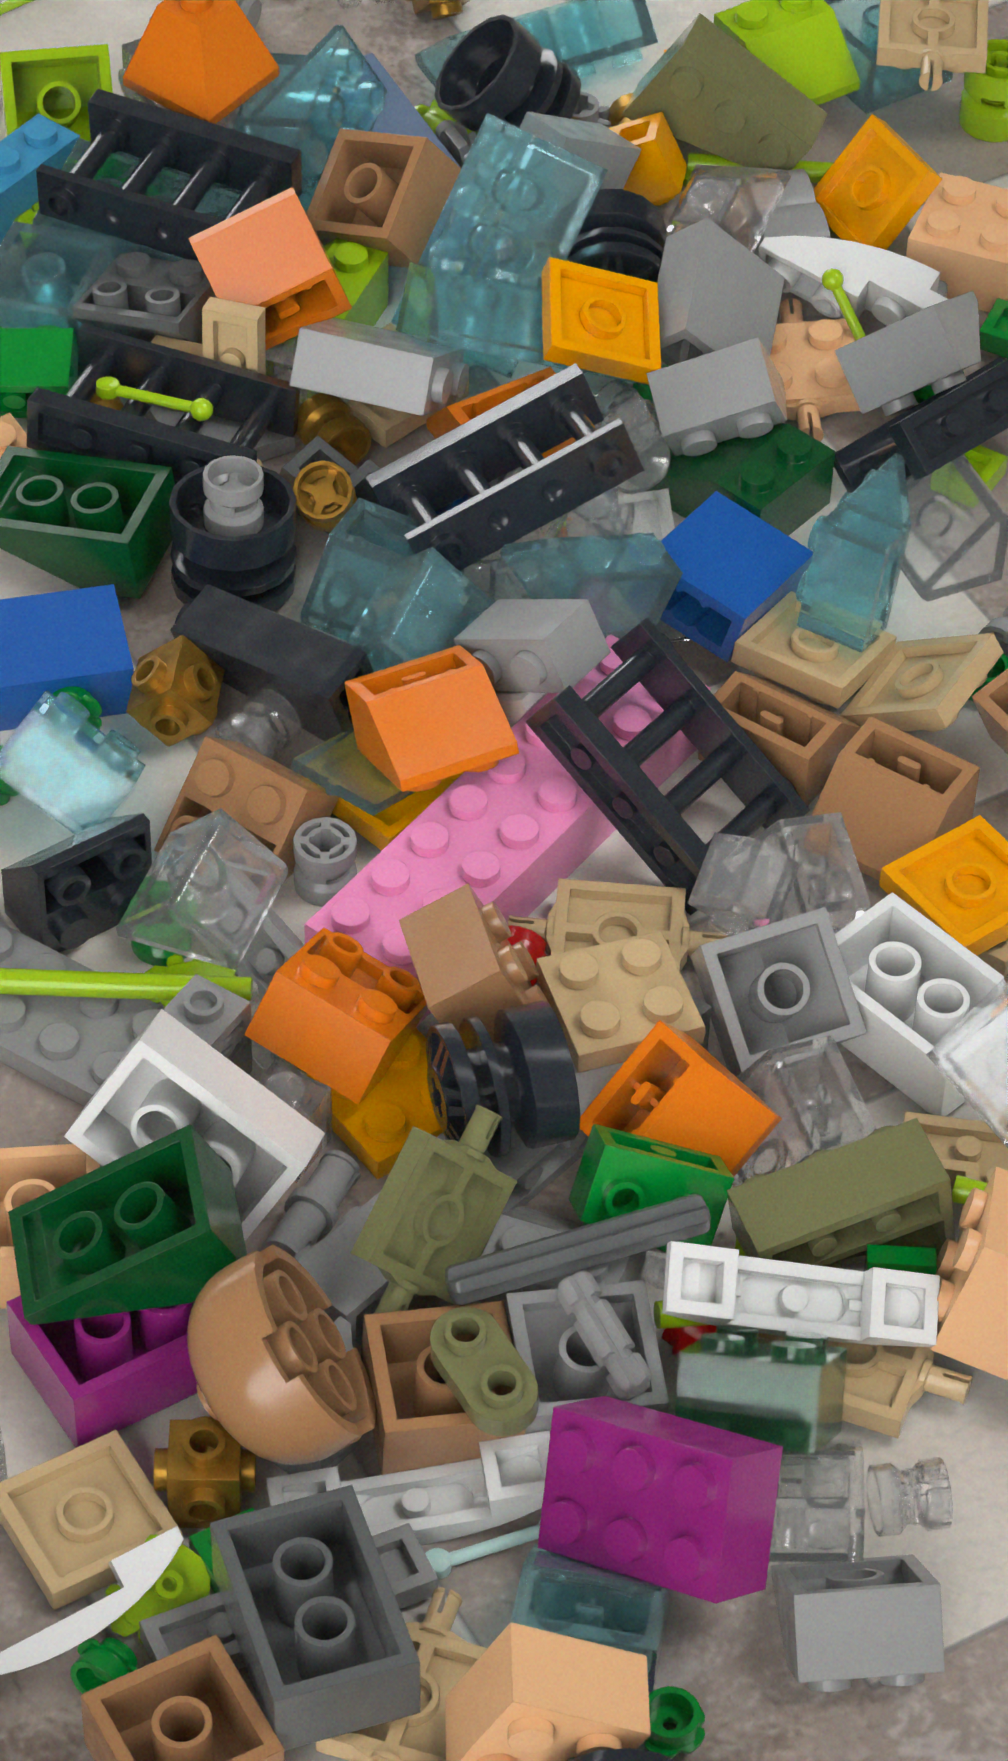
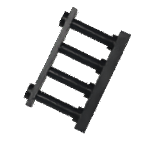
(162, 140)
(88, 429)
(934, 429)
(493, 445)
(622, 789)

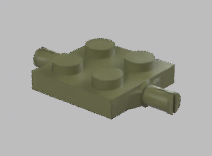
(434, 1211)

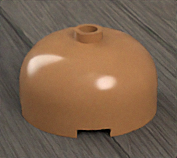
(277, 1362)

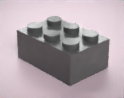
(315, 1617)

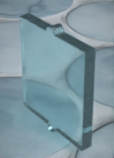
(348, 774)

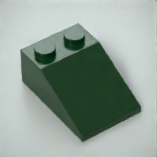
(774, 476)
(85, 517)
(129, 1233)

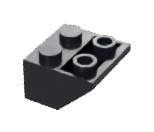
(79, 883)

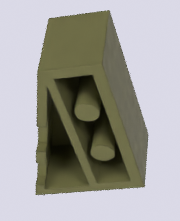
(727, 101)
(848, 1197)

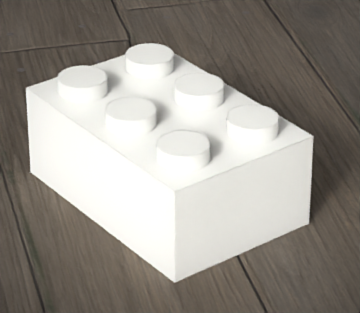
(910, 993)
(180, 1081)

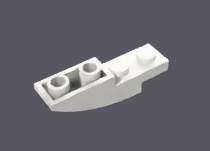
(873, 277)

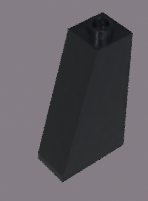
(275, 654)

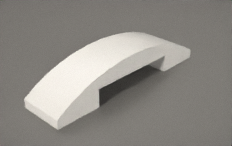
(784, 1297)
(444, 1498)
(135, 1575)

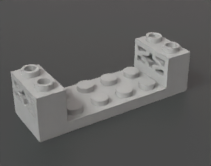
(80, 1040)

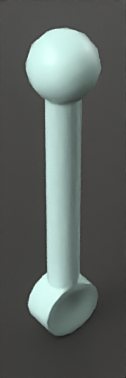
(443, 1561)

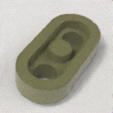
(479, 1366)

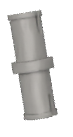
(313, 1207)

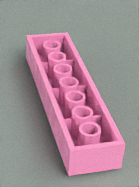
(497, 830)

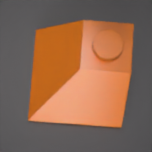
(200, 59)

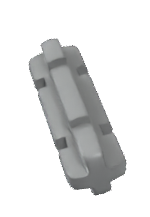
(604, 1335)

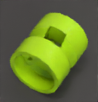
(985, 96)

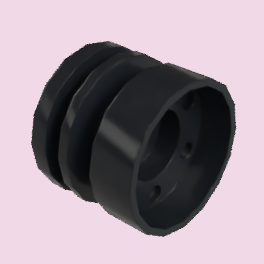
(505, 74)
(621, 235)
(247, 566)
(520, 1076)

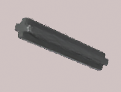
(577, 1249)

